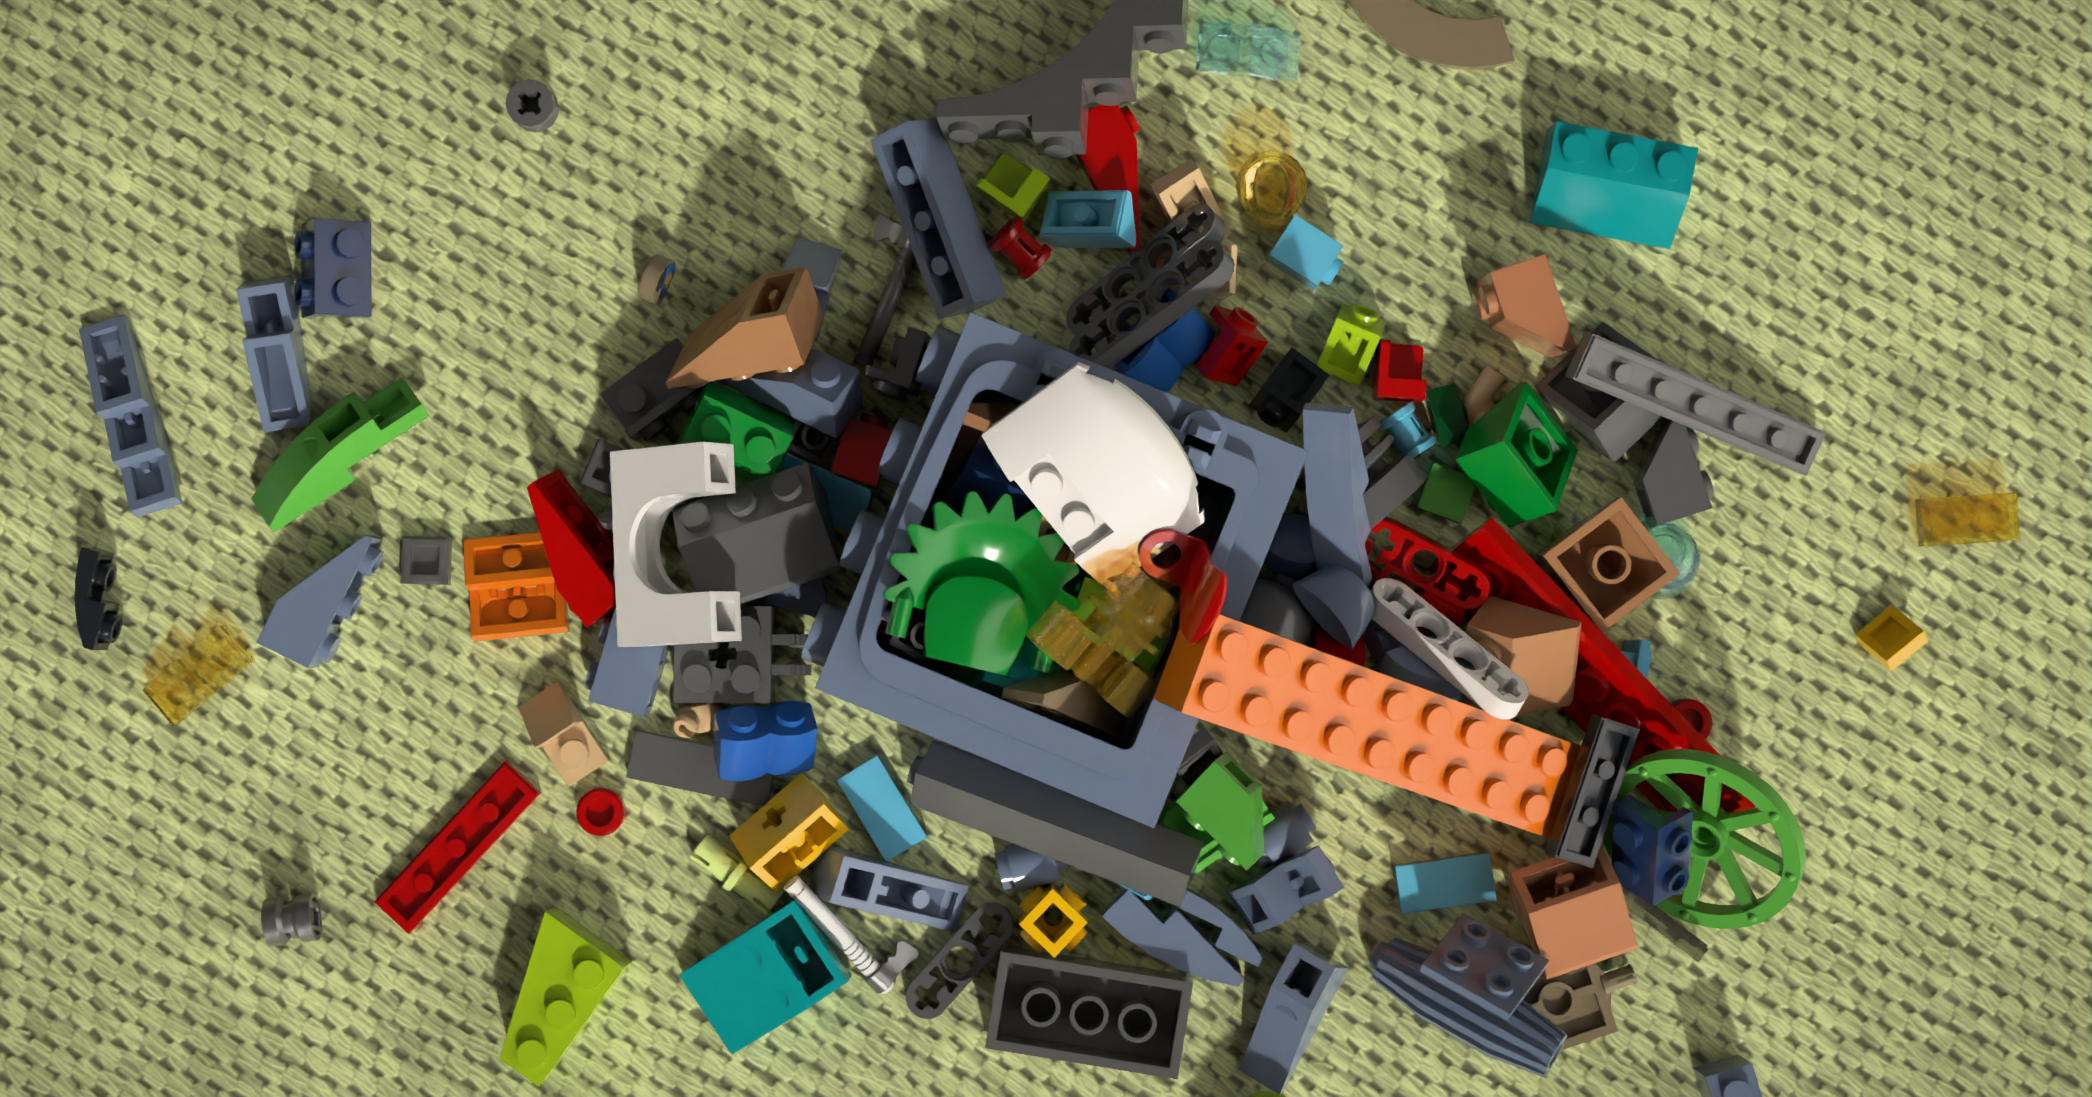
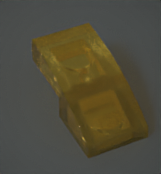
(198, 675)

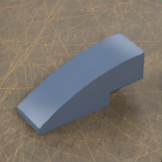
(275, 352)
(1169, 938)

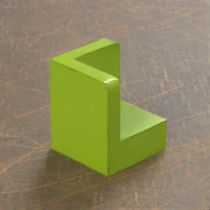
(1013, 186)

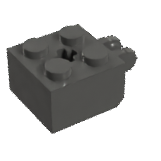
(746, 678)

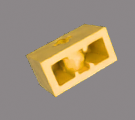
(788, 832)

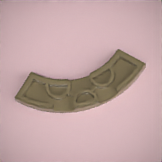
(1436, 37)

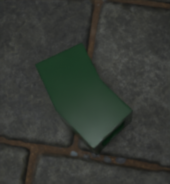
(1446, 415)

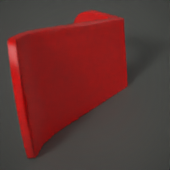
(1200, 580)

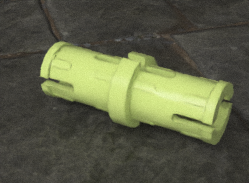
(735, 874)

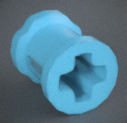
(1407, 431)

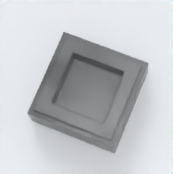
(426, 560)

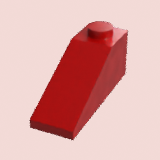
(1112, 155)
(575, 546)

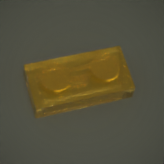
(1967, 519)

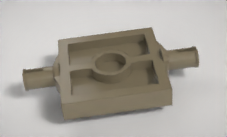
(1580, 1001)

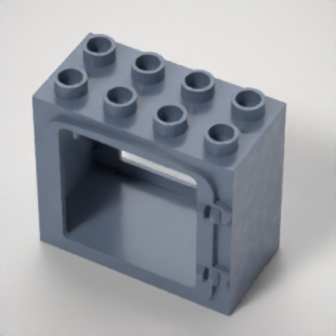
(1242, 510)

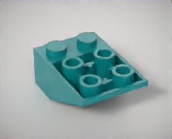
(765, 976)

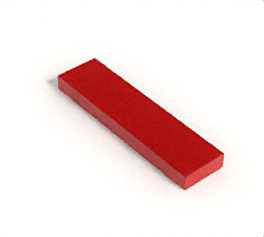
(457, 847)

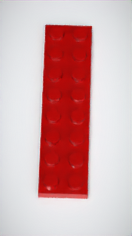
(1604, 676)

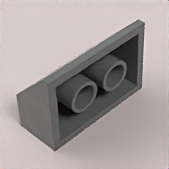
(760, 537)

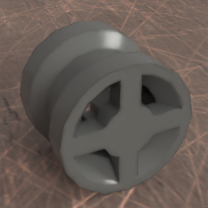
(539, 113)

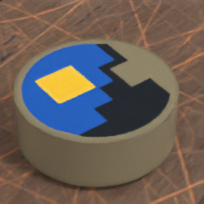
(656, 278)

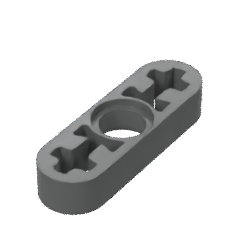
(944, 994)

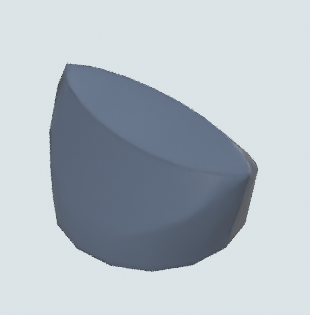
(1292, 548)
(1337, 602)

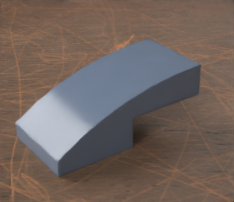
(1229, 934)

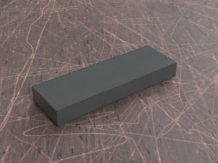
(690, 768)

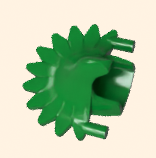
(979, 583)

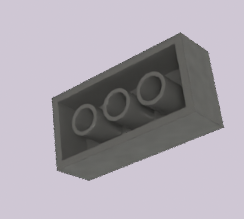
(1089, 1012)

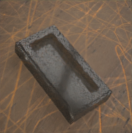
(1665, 926)

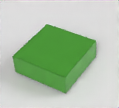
(1446, 493)

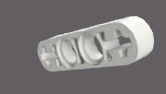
(1450, 643)

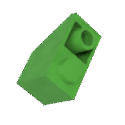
(1229, 808)

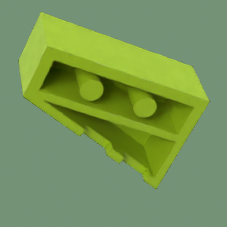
(559, 994)

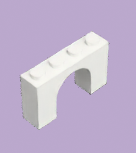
(643, 493)

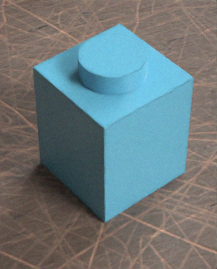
(1306, 254)

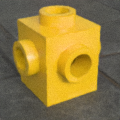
(1058, 936)

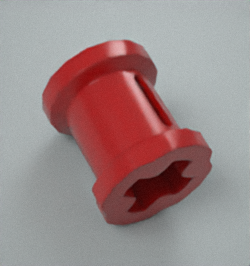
(1020, 248)

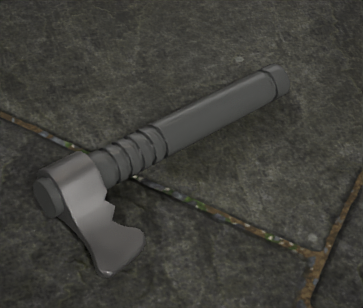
(892, 292)

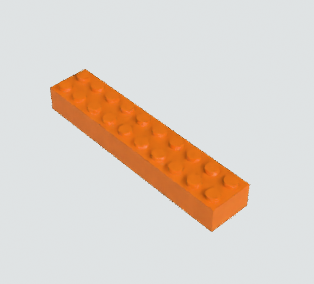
(1369, 723)

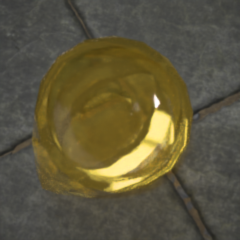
(1271, 189)

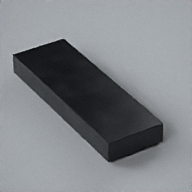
(1592, 791)

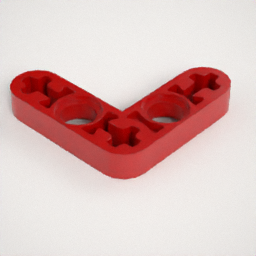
(1399, 561)

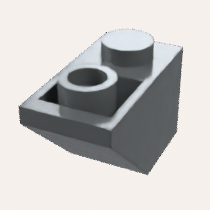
(1670, 477)

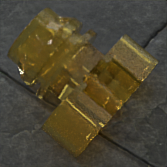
(1111, 637)

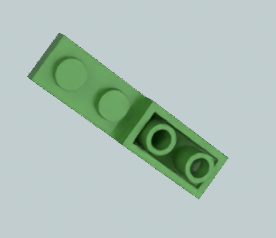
(320, 456)

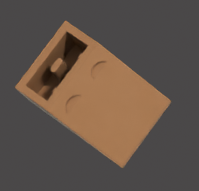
(753, 333)

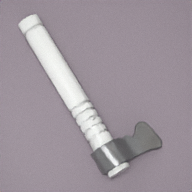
(877, 974)

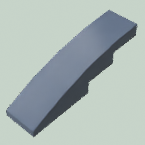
(130, 416)
(1335, 488)

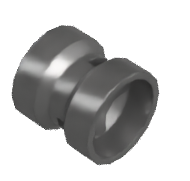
(292, 919)

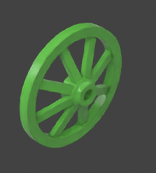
(1715, 836)

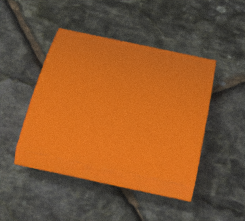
(512, 564)

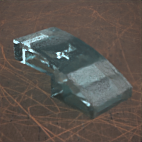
(1248, 50)

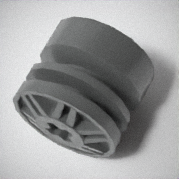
(1389, 482)

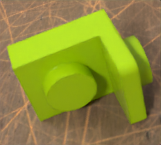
(1352, 343)

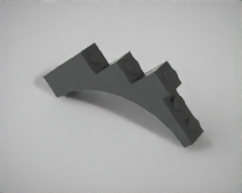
(1056, 100)

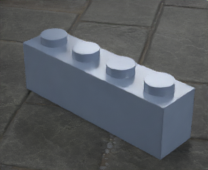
(938, 217)

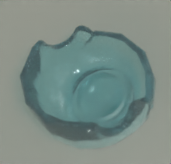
(1683, 554)

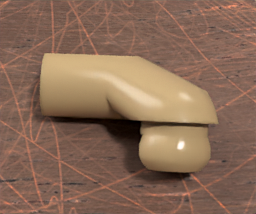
(1479, 396)
(695, 719)

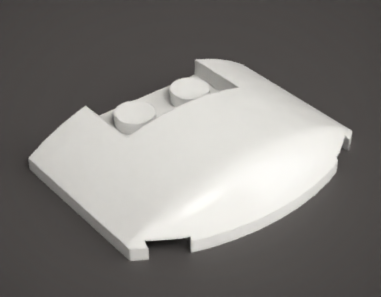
(1098, 468)

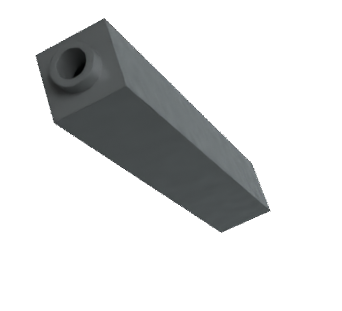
(1053, 823)

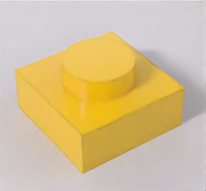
(1891, 637)

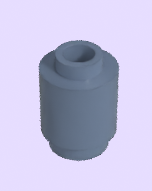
(1286, 833)
(1025, 868)

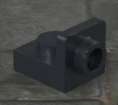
(1288, 390)

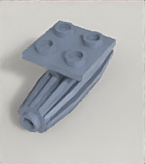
(1474, 992)

